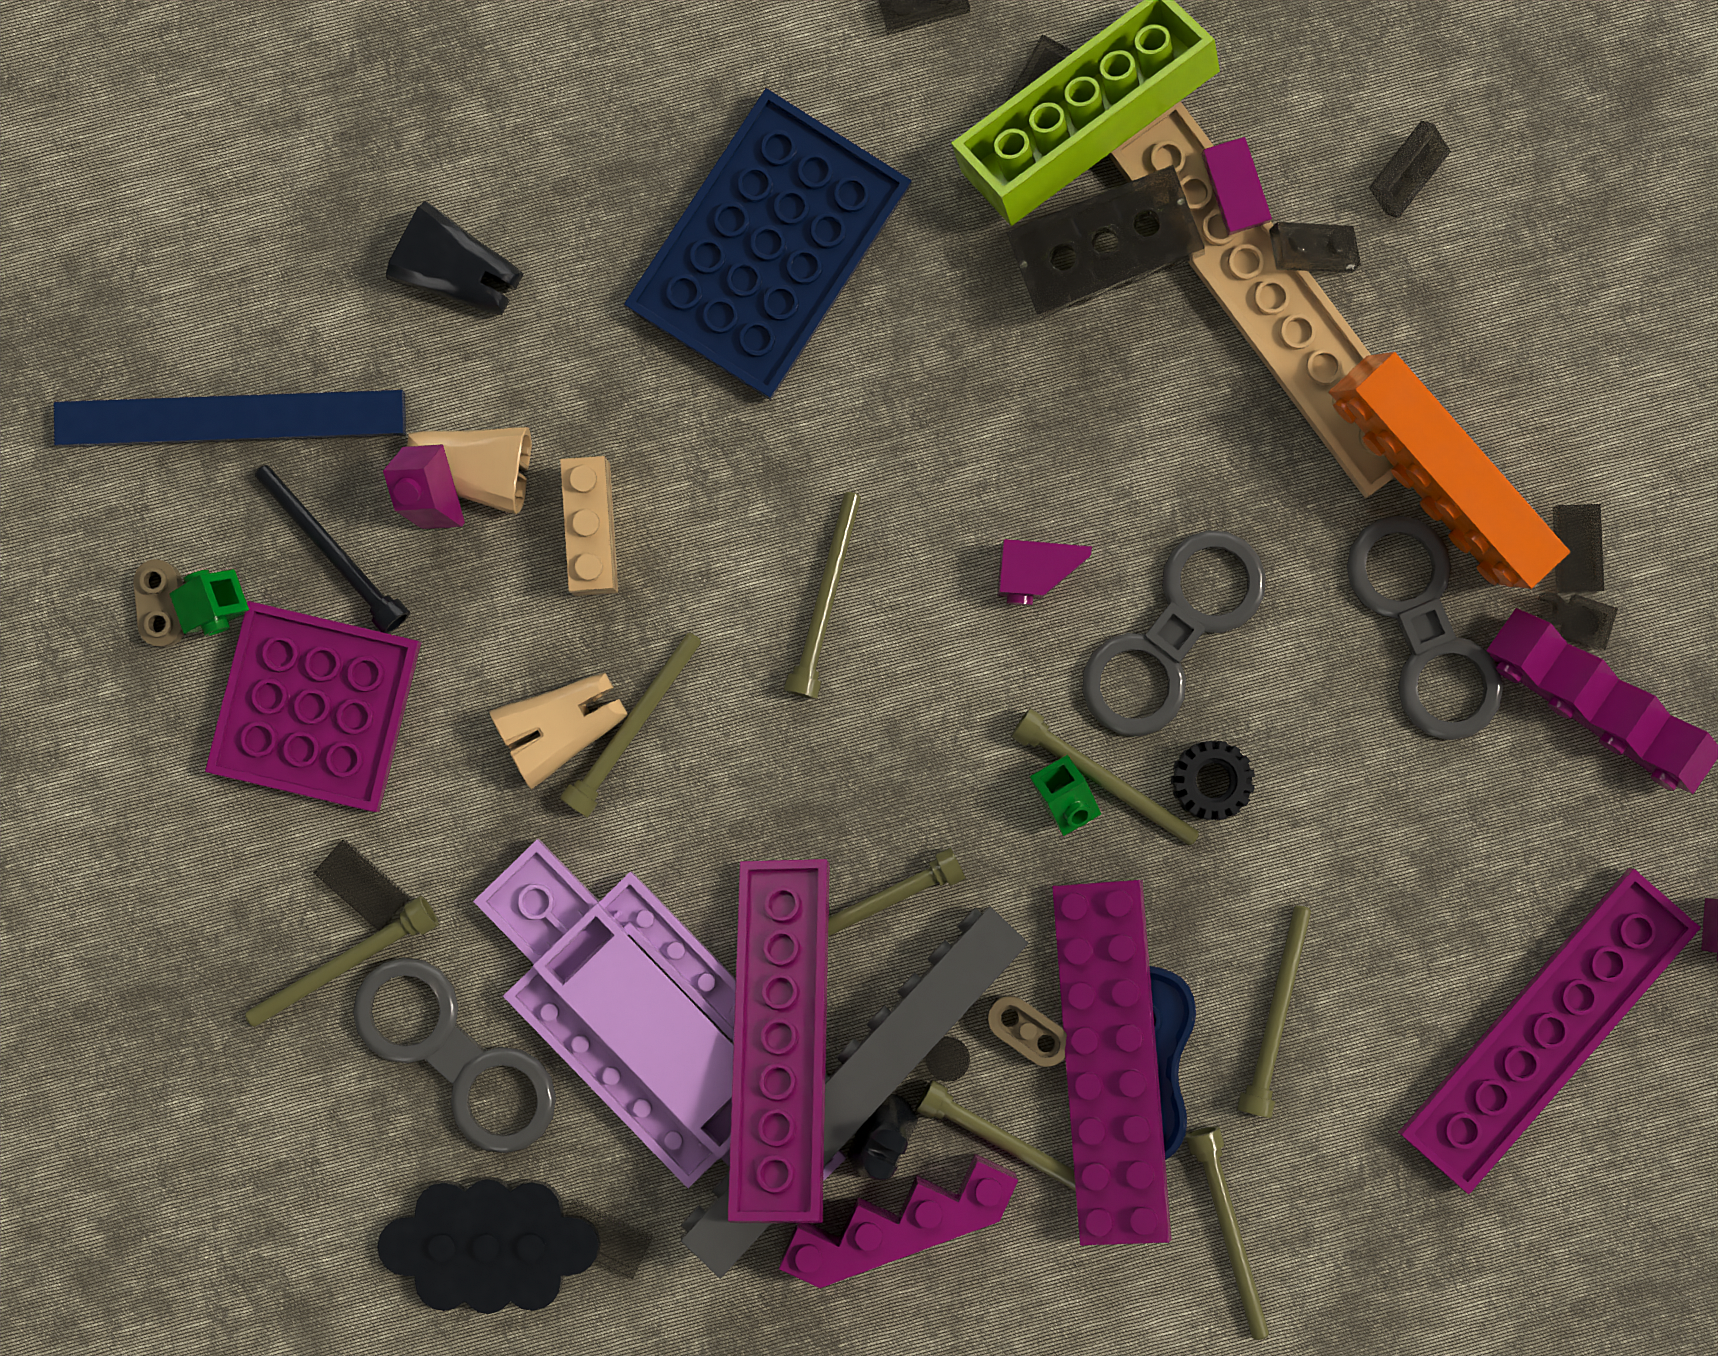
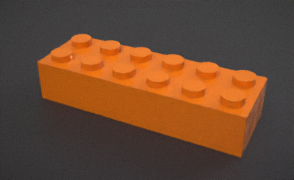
(1447, 472)

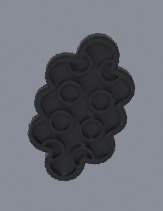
(489, 1245)

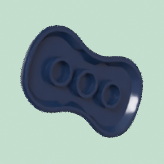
(1173, 1023)

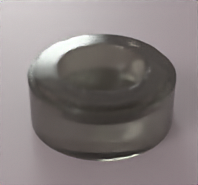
(948, 1059)

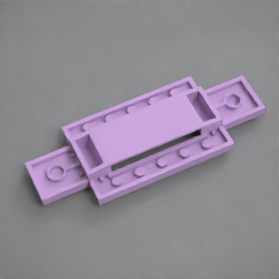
(618, 1012)

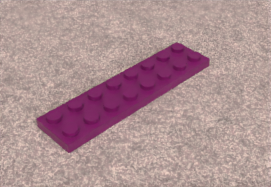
(1549, 1030)
(779, 1043)
(1111, 1064)

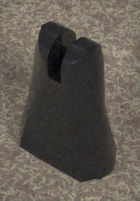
(450, 262)
(883, 1139)

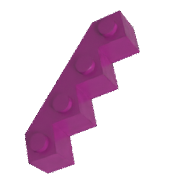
(1591, 694)
(879, 1236)

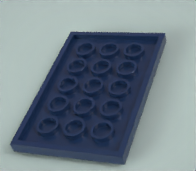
(768, 244)

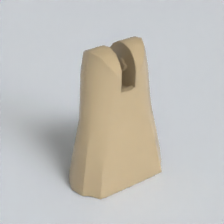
(485, 463)
(555, 726)

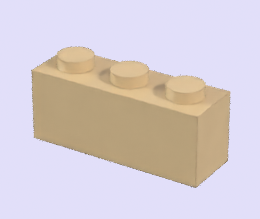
(589, 526)

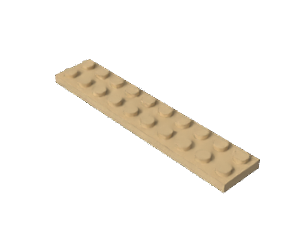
(1275, 310)

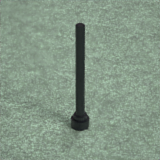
(386, 612)

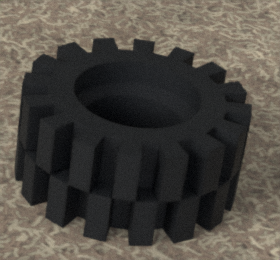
(1239, 780)

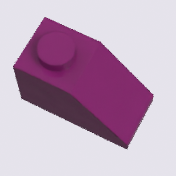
(424, 487)
(1034, 568)

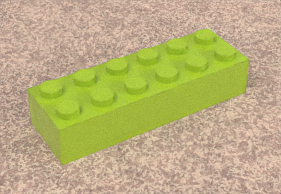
(1086, 107)

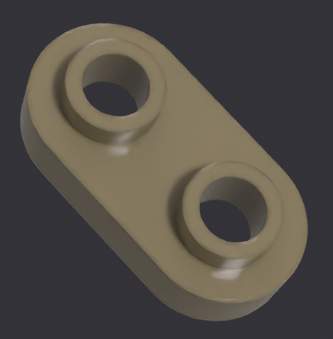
(157, 602)
(1027, 1030)

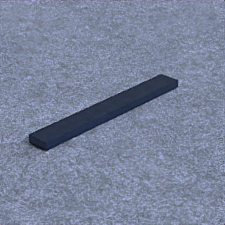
(229, 418)

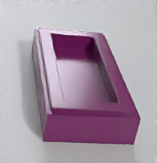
(1236, 186)

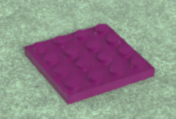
(313, 706)

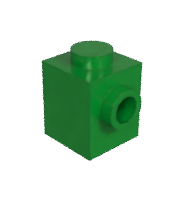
(208, 601)
(1065, 795)

